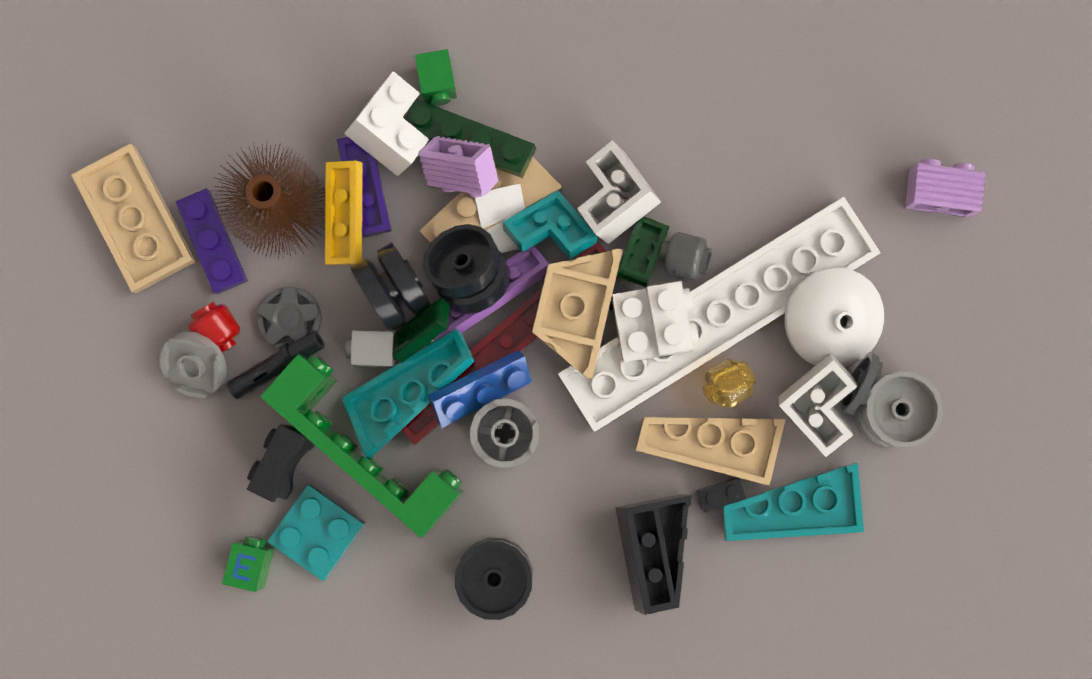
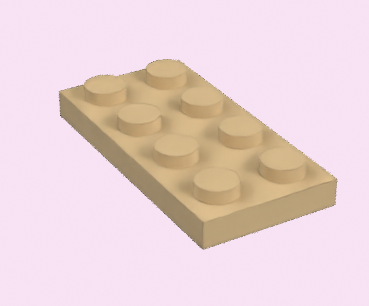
(133, 218)

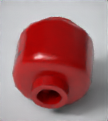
(216, 324)

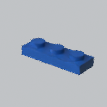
(479, 388)

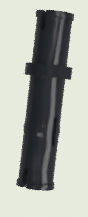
(274, 365)

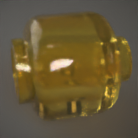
(729, 383)

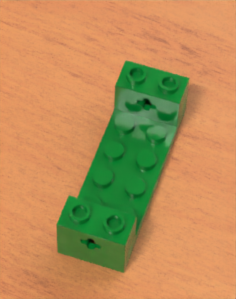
(294, 397)

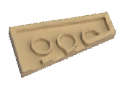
(463, 209)
(721, 445)

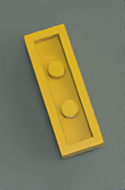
(343, 213)

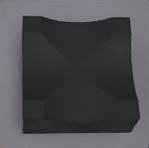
(274, 473)

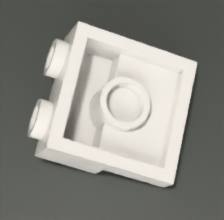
(654, 322)

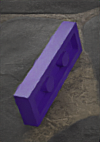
(374, 209)
(211, 241)

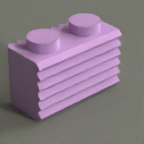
(459, 166)
(945, 189)

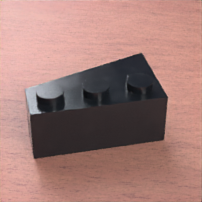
(653, 550)

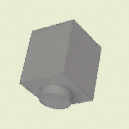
(371, 349)

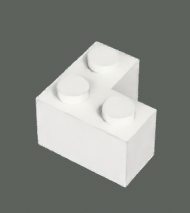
(383, 130)
(623, 197)
(812, 400)

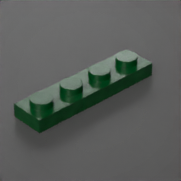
(508, 152)

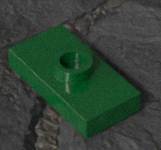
(642, 251)
(421, 330)

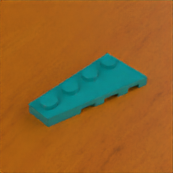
(399, 394)
(803, 508)

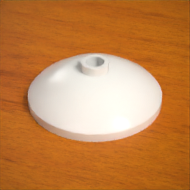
(816, 312)

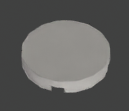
(193, 364)

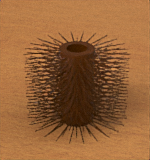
(272, 201)

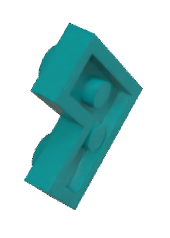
(554, 219)

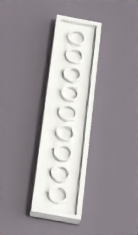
(726, 311)

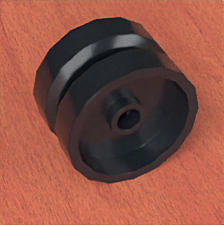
(467, 268)
(390, 287)
(473, 572)

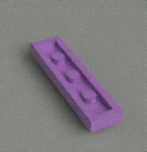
(525, 270)

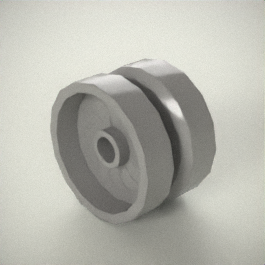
(918, 408)

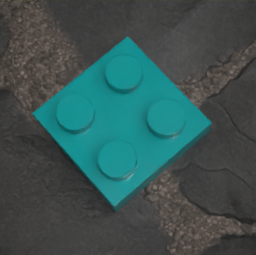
(316, 532)

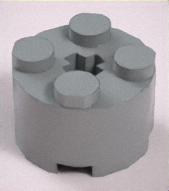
(493, 417)

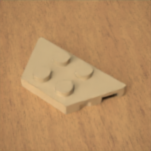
(576, 307)

